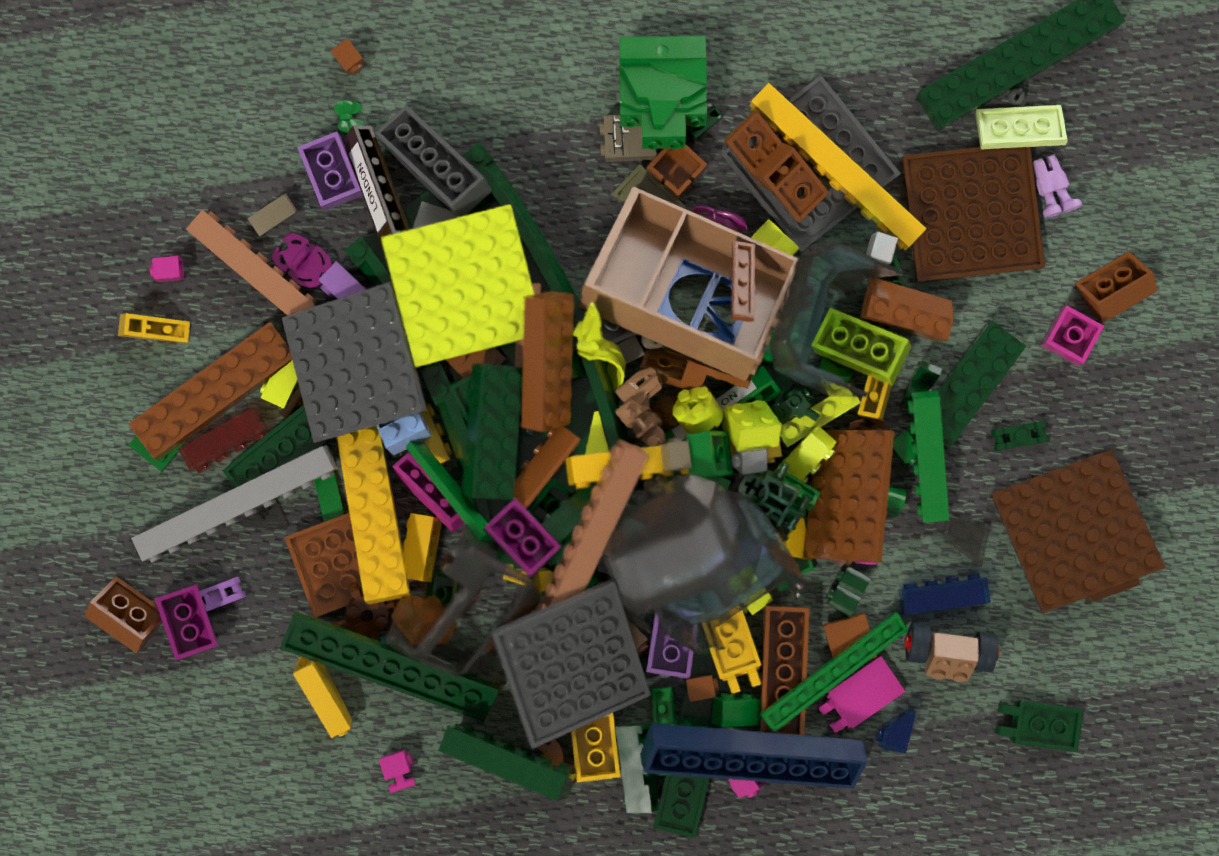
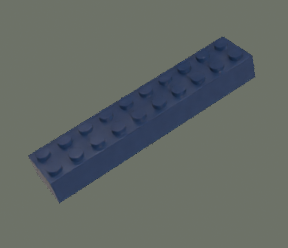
(753, 756)

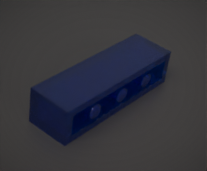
(944, 595)

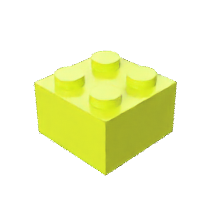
(751, 426)

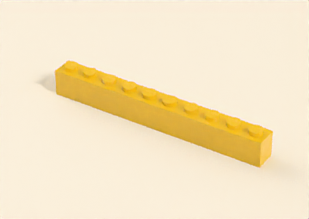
(837, 167)
(588, 468)

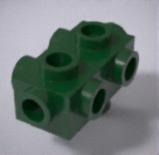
(797, 405)

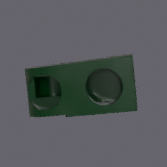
(712, 119)

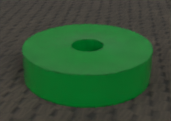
(836, 369)

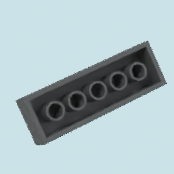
(433, 162)

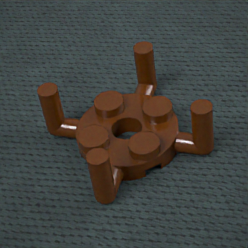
(362, 626)

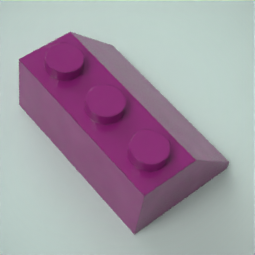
(522, 537)
(186, 622)

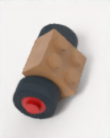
(951, 655)

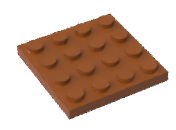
(326, 563)

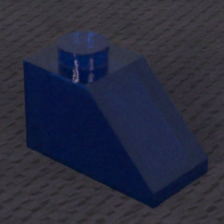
(896, 732)

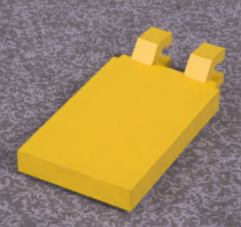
(739, 653)

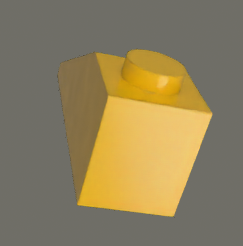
(153, 328)

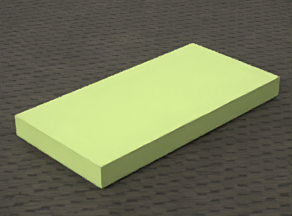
(1021, 127)

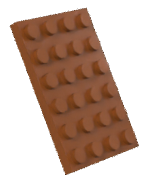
(853, 498)

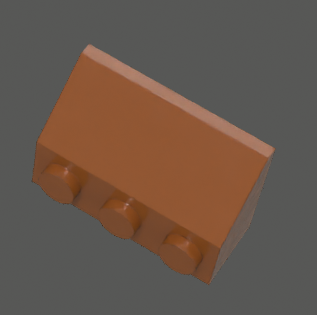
(1116, 287)
(124, 614)

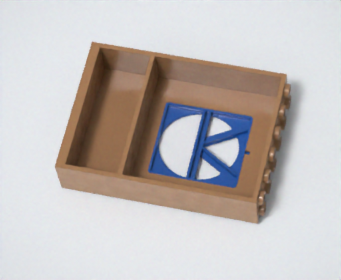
(656, 247)

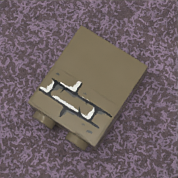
(622, 142)

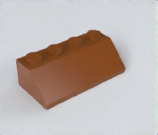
(907, 310)
(544, 465)

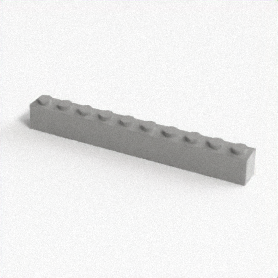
(234, 503)

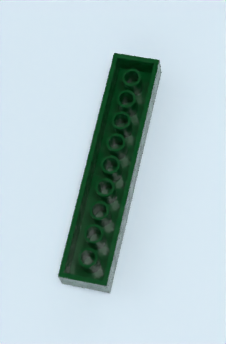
(1018, 60)

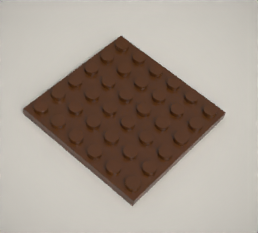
(975, 212)
(1077, 531)

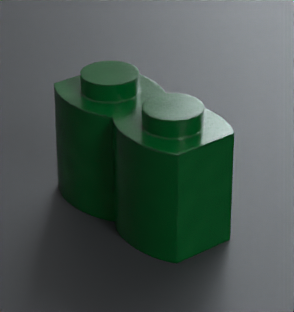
(847, 591)

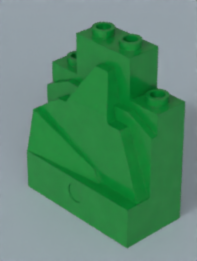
(663, 87)

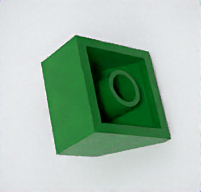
(710, 454)

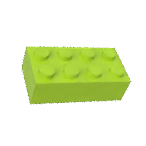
(861, 346)

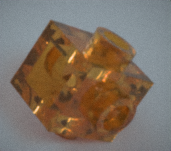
(664, 410)

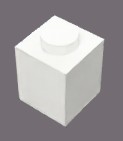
(881, 247)

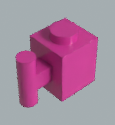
(395, 766)

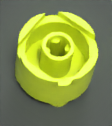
(697, 410)

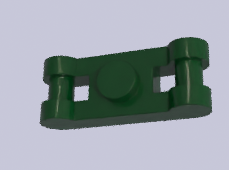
(1020, 435)

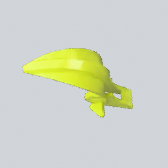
(594, 346)

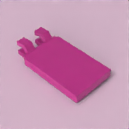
(861, 694)

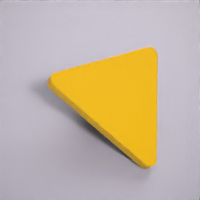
(796, 540)

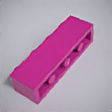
(420, 484)

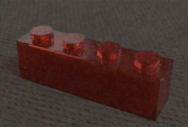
(223, 440)

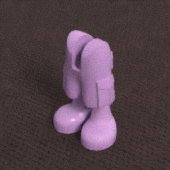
(1054, 181)

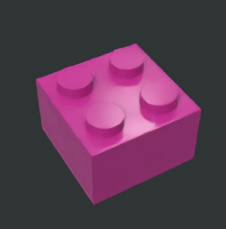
(1072, 335)

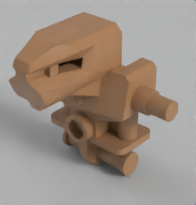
(636, 407)

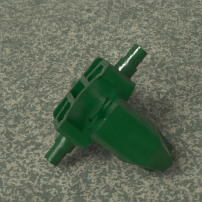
(775, 495)

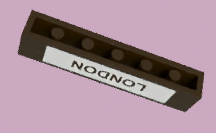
(375, 182)

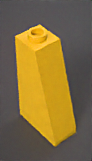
(323, 696)

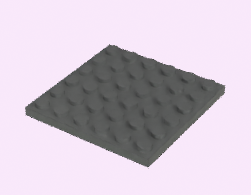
(835, 120)
(354, 363)
(571, 663)

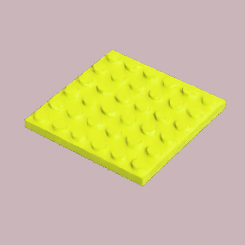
(460, 284)

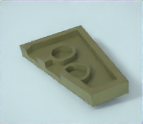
(644, 181)

